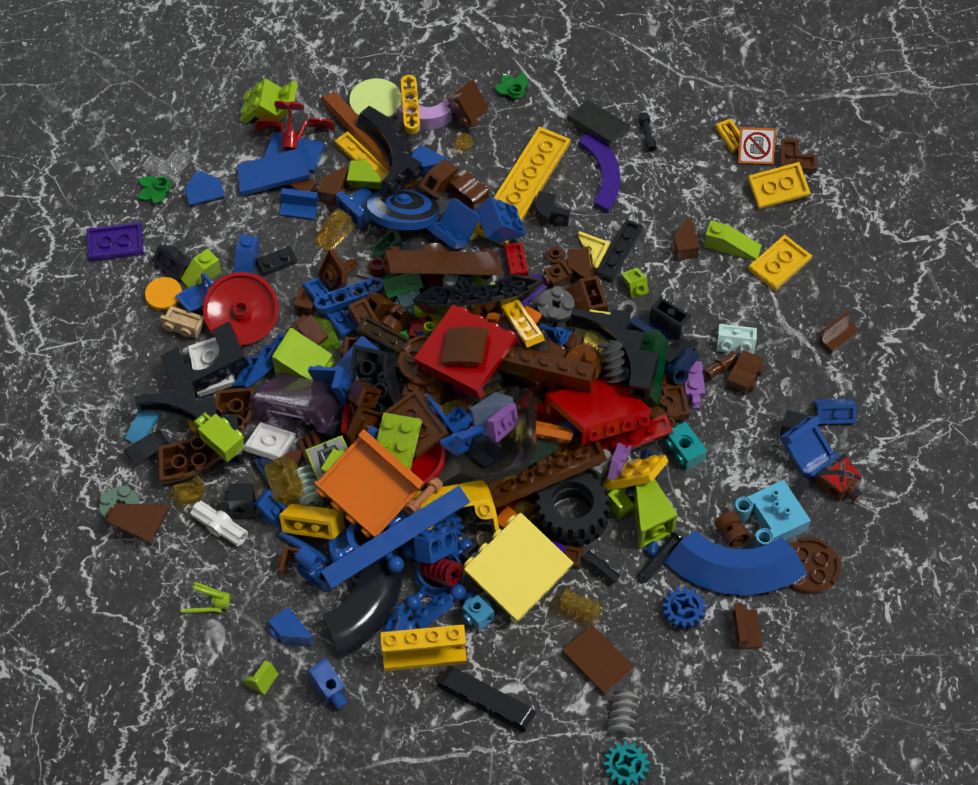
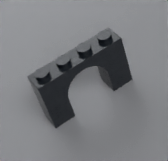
(229, 361)

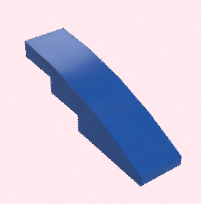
(259, 364)

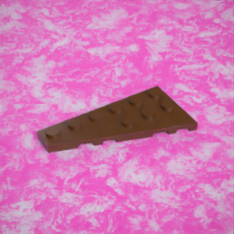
(554, 468)

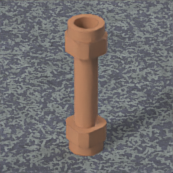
(433, 486)

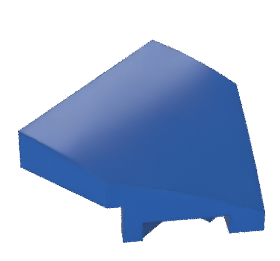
(203, 188)

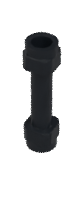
(650, 142)

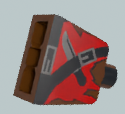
(840, 479)

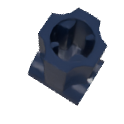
(682, 366)

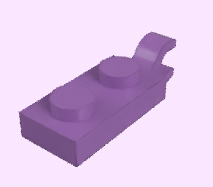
(694, 385)
(618, 460)

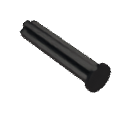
(659, 558)

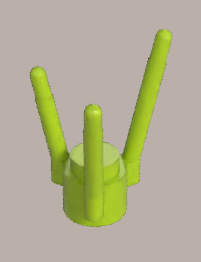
(219, 599)

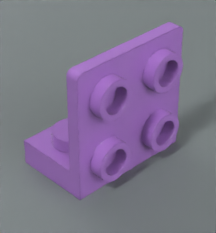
(501, 422)

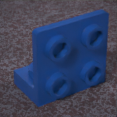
(355, 206)

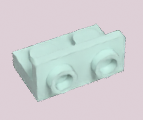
(736, 339)

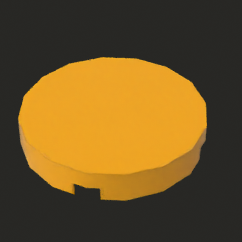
(161, 293)

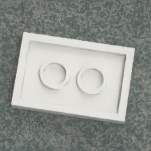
(202, 356)

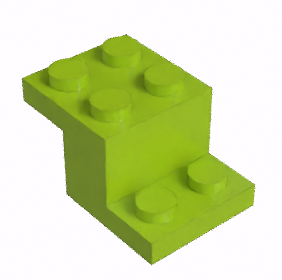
(261, 99)

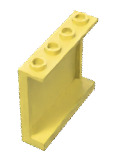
(518, 566)

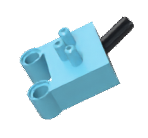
(776, 511)

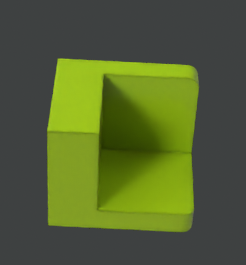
(620, 503)

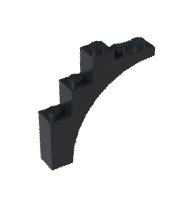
(389, 138)
(616, 326)
(183, 403)

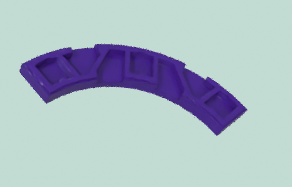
(609, 169)

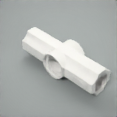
(219, 523)

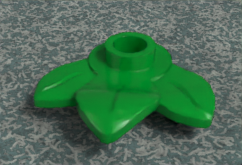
(513, 87)
(154, 188)

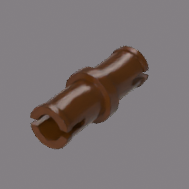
(720, 365)

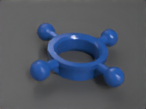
(395, 563)
(414, 601)

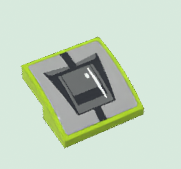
(319, 453)

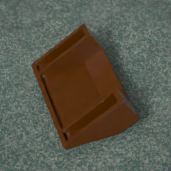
(442, 262)

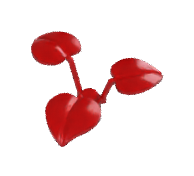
(290, 137)

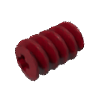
(442, 571)

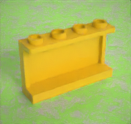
(423, 647)

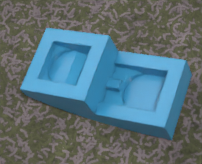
(142, 426)

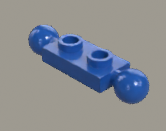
(437, 607)

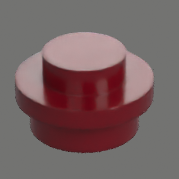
(376, 266)

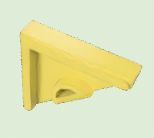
(597, 247)

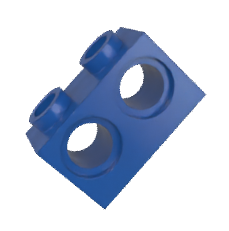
(435, 543)

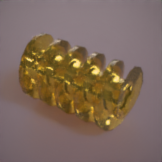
(581, 605)

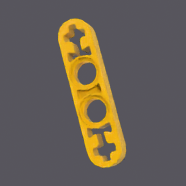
(410, 104)

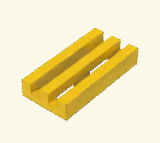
(723, 125)

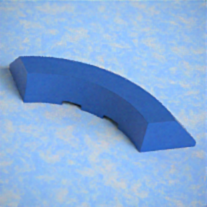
(736, 570)

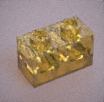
(284, 480)

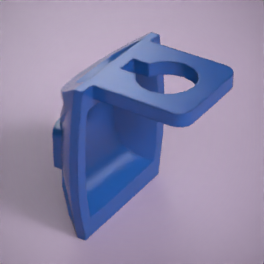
(194, 296)

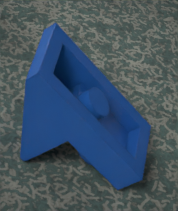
(270, 509)

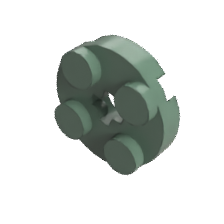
(116, 495)

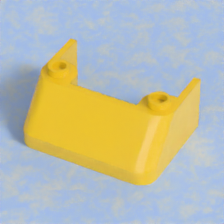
(478, 495)

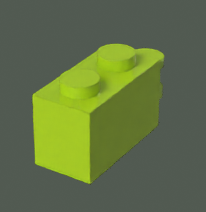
(219, 435)

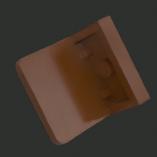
(468, 104)

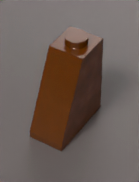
(137, 520)

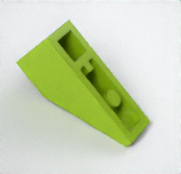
(730, 241)

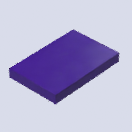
(115, 242)

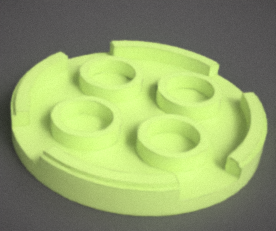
(378, 94)

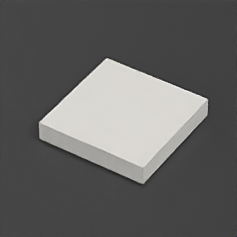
(269, 441)

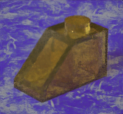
(334, 230)

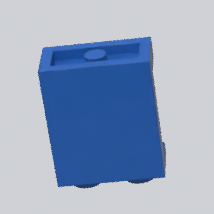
(808, 447)

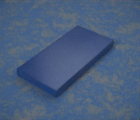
(273, 171)

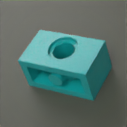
(685, 436)

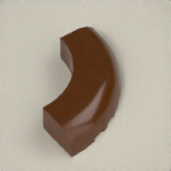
(193, 455)

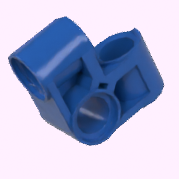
(310, 568)

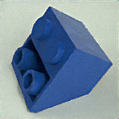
(500, 220)

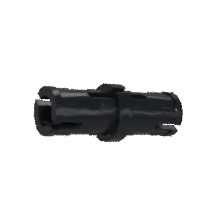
(600, 567)

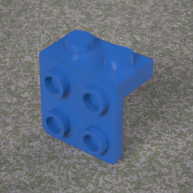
(455, 225)
(336, 376)
(455, 420)

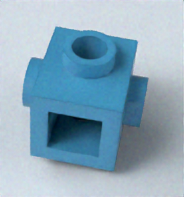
(478, 612)

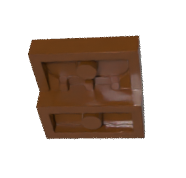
(465, 346)

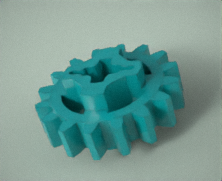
(631, 756)

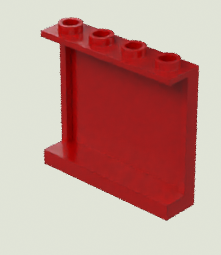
(470, 378)
(599, 413)

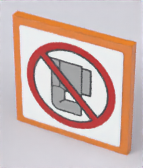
(756, 145)

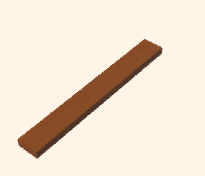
(349, 120)

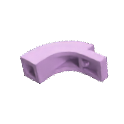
(430, 117)

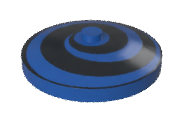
(403, 209)

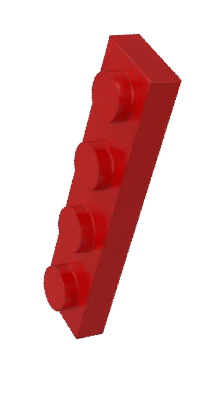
(658, 428)

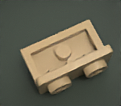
(182, 322)

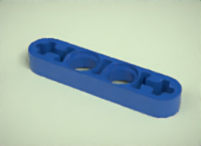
(347, 292)

